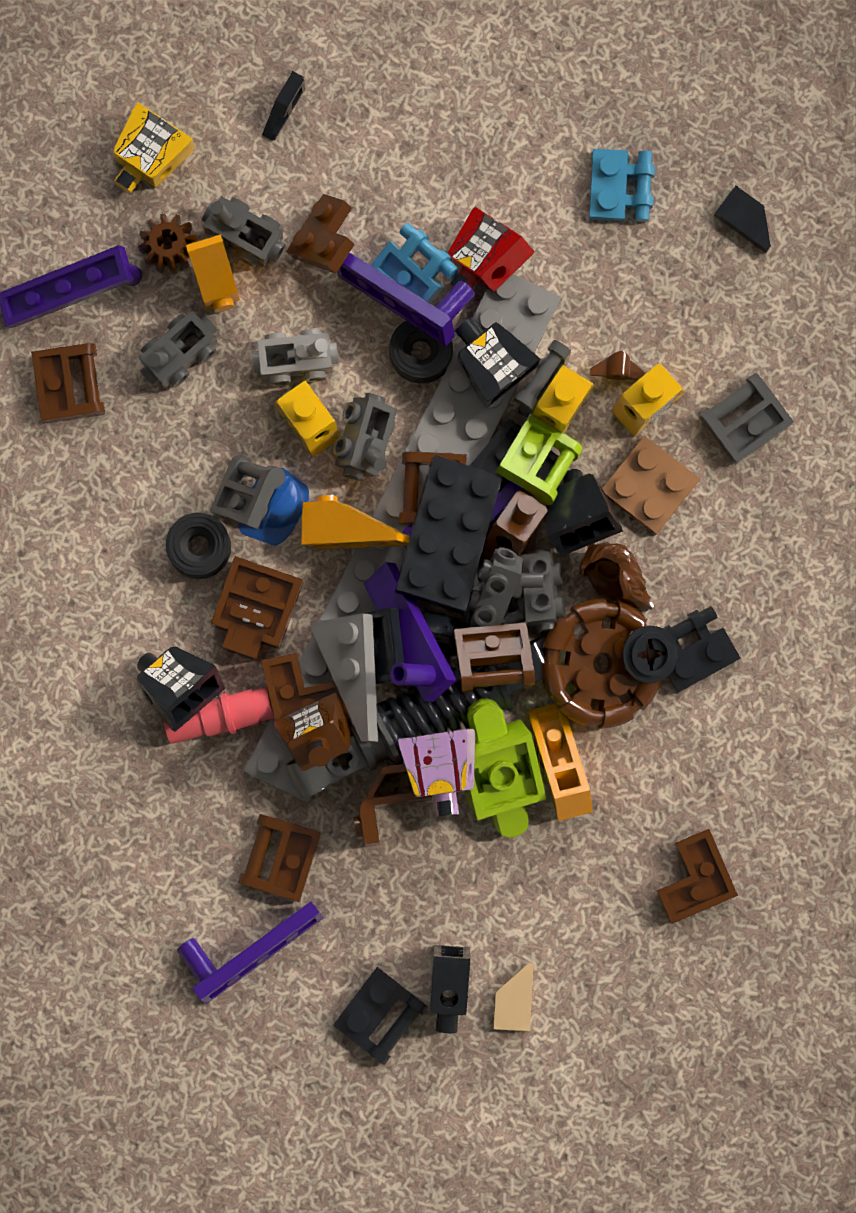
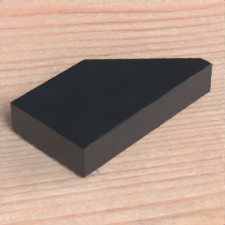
(284, 105)
(745, 217)

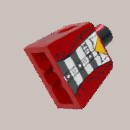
(487, 251)

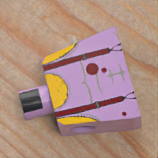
(440, 766)

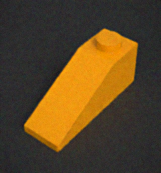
(213, 274)
(341, 526)
(560, 762)

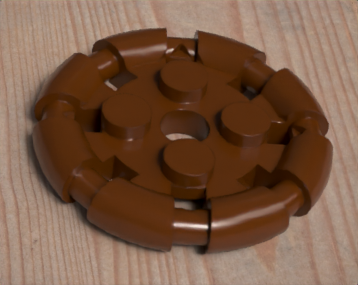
(580, 670)

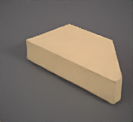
(514, 1002)

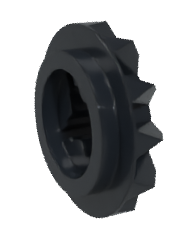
(659, 666)

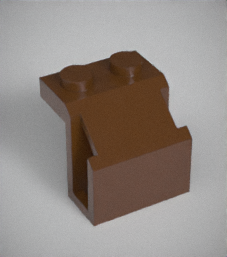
(366, 823)

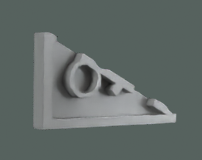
(349, 654)

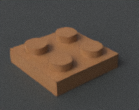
(650, 485)

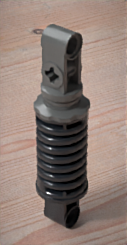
(412, 717)

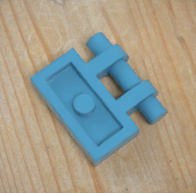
(609, 182)
(400, 266)

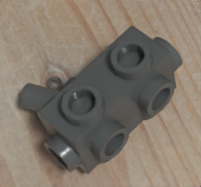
(241, 228)
(169, 357)
(365, 437)
(500, 582)
(539, 605)

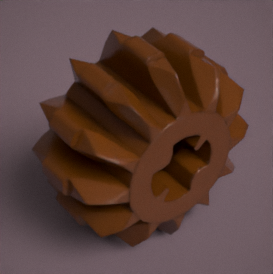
(155, 243)

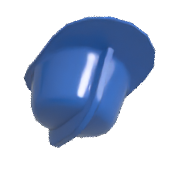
(282, 513)

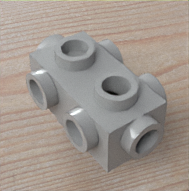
(304, 356)

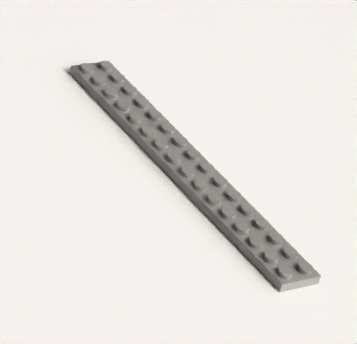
(451, 424)

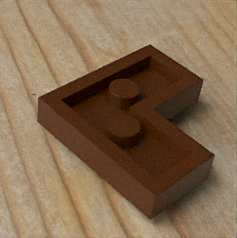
(318, 237)
(287, 686)
(707, 880)

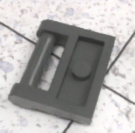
(545, 373)
(753, 427)
(243, 502)

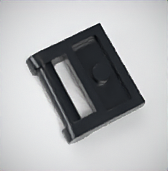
(370, 1008)

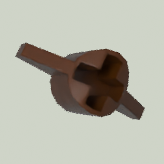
(617, 367)

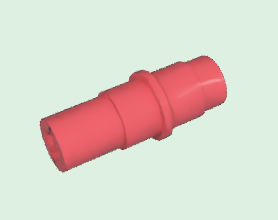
(226, 715)

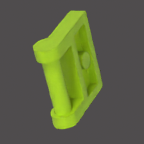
(529, 453)

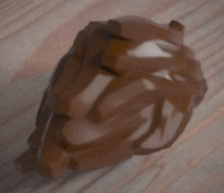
(616, 575)

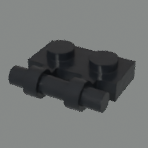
(703, 657)

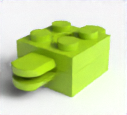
(504, 769)

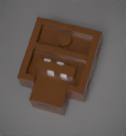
(255, 607)

